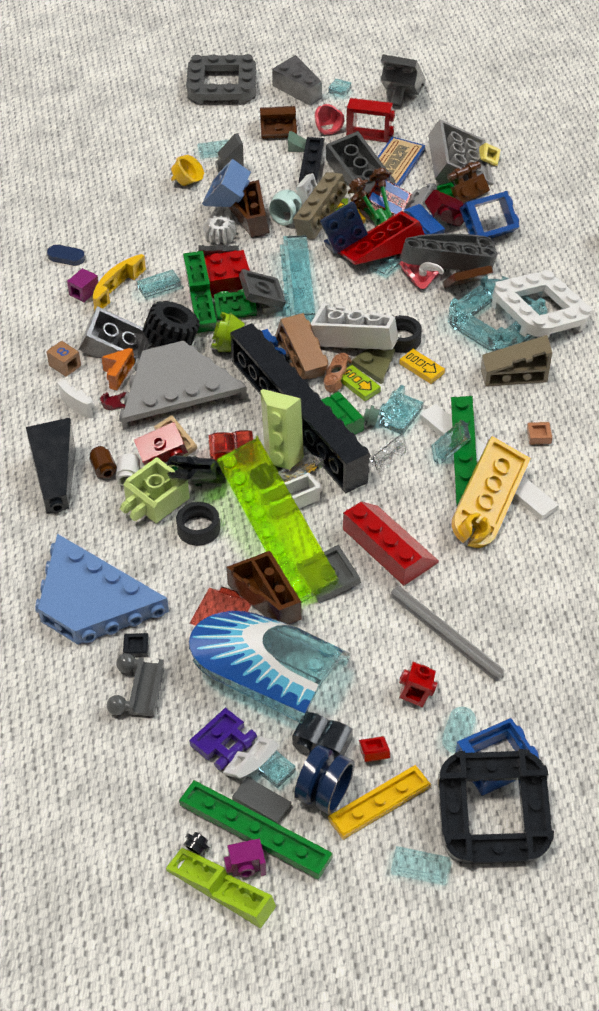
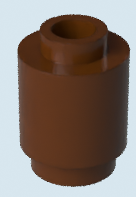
(102, 462)

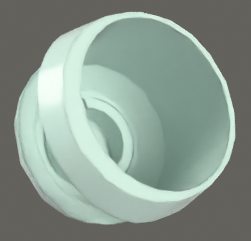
(284, 202)

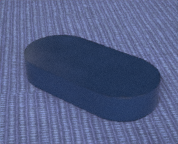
(66, 255)

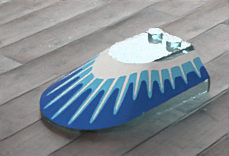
(264, 659)

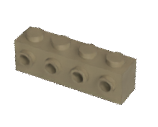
(320, 204)

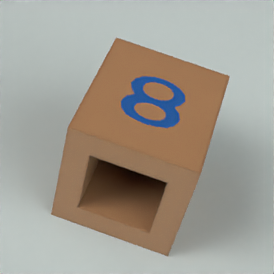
(63, 358)

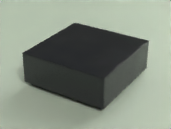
(136, 644)

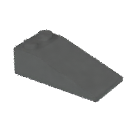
(354, 159)

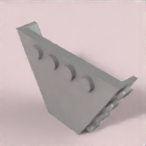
(174, 379)

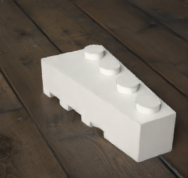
(354, 329)

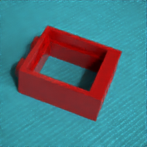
(372, 108)

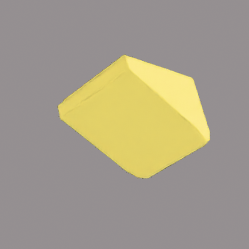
(489, 154)

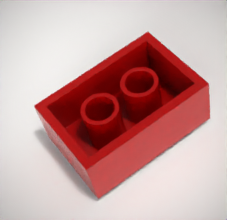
(224, 271)

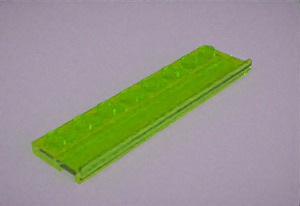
(277, 519)

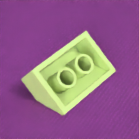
(282, 428)

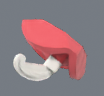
(422, 274)

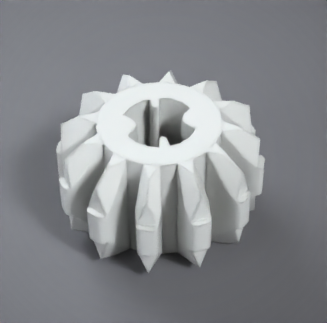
(219, 230)

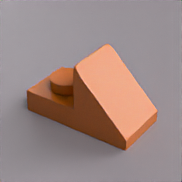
(118, 366)

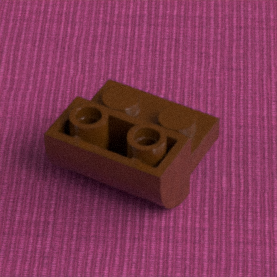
(277, 121)

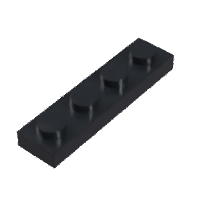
(312, 157)

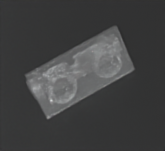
(388, 454)

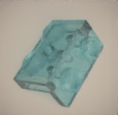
(399, 411)

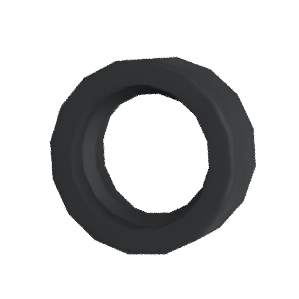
(411, 325)
(202, 536)

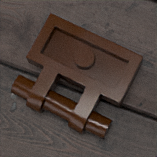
(471, 188)

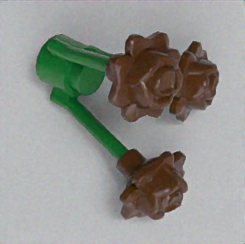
(361, 200)

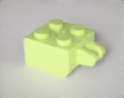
(153, 492)

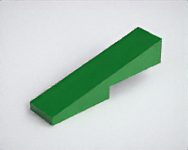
(200, 290)

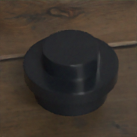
(196, 843)

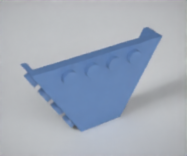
(90, 597)

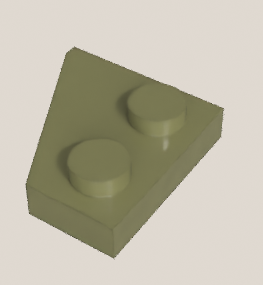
(374, 363)

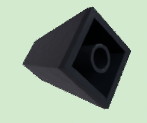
(53, 458)

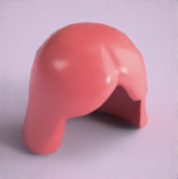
(327, 115)

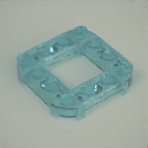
(462, 317)

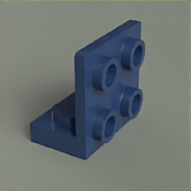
(343, 228)

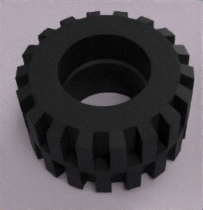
(170, 324)

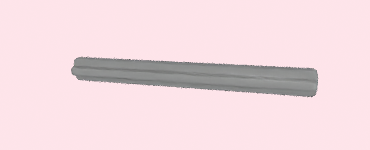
(447, 633)

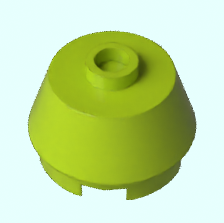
(222, 332)

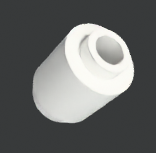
(126, 466)

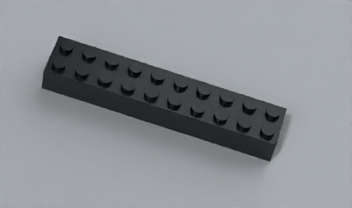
(322, 431)

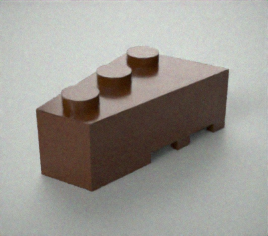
(251, 210)
(265, 587)

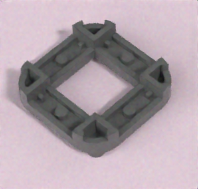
(242, 91)

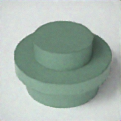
(371, 416)

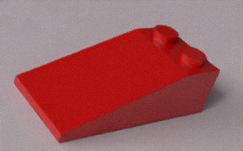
(383, 240)

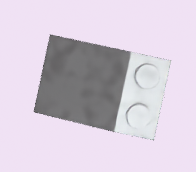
(110, 333)

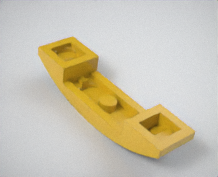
(128, 268)

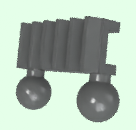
(144, 690)

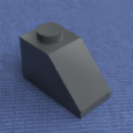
(231, 150)

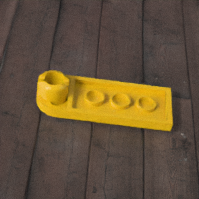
(489, 493)

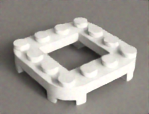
(508, 296)

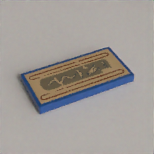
(400, 157)

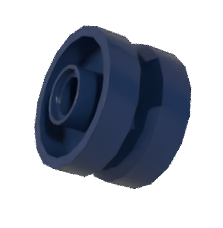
(324, 779)

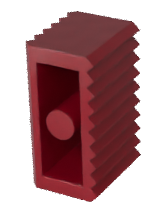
(445, 208)

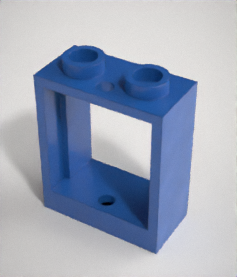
(473, 222)
(492, 735)

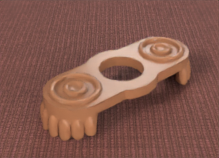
(332, 381)

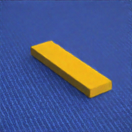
(379, 802)

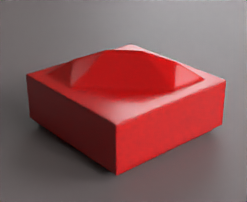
(374, 749)

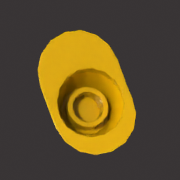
(187, 170)

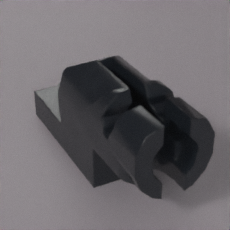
(196, 470)

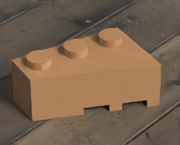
(303, 347)

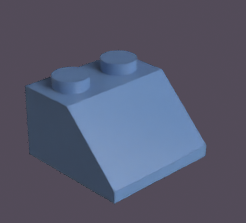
(227, 186)

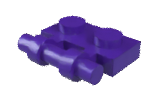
(217, 734)

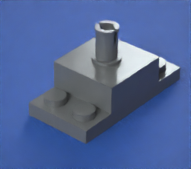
(401, 76)

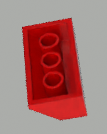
(387, 542)

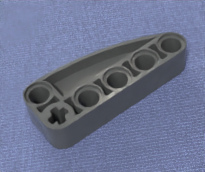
(450, 251)

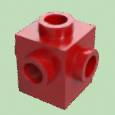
(417, 684)

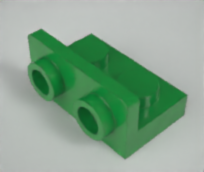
(234, 303)

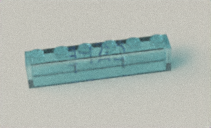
(298, 277)

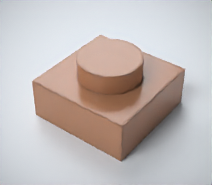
(539, 433)

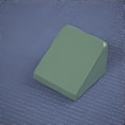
(295, 142)

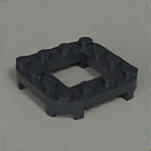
(534, 803)

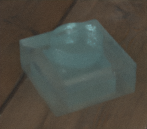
(339, 87)
(277, 769)

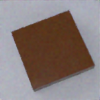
(467, 276)

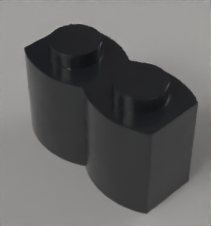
(320, 731)

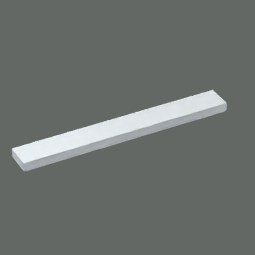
(526, 493)

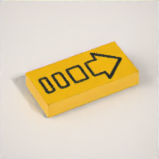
(422, 366)

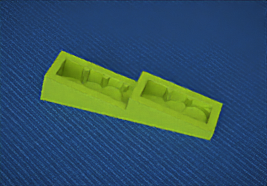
(225, 889)

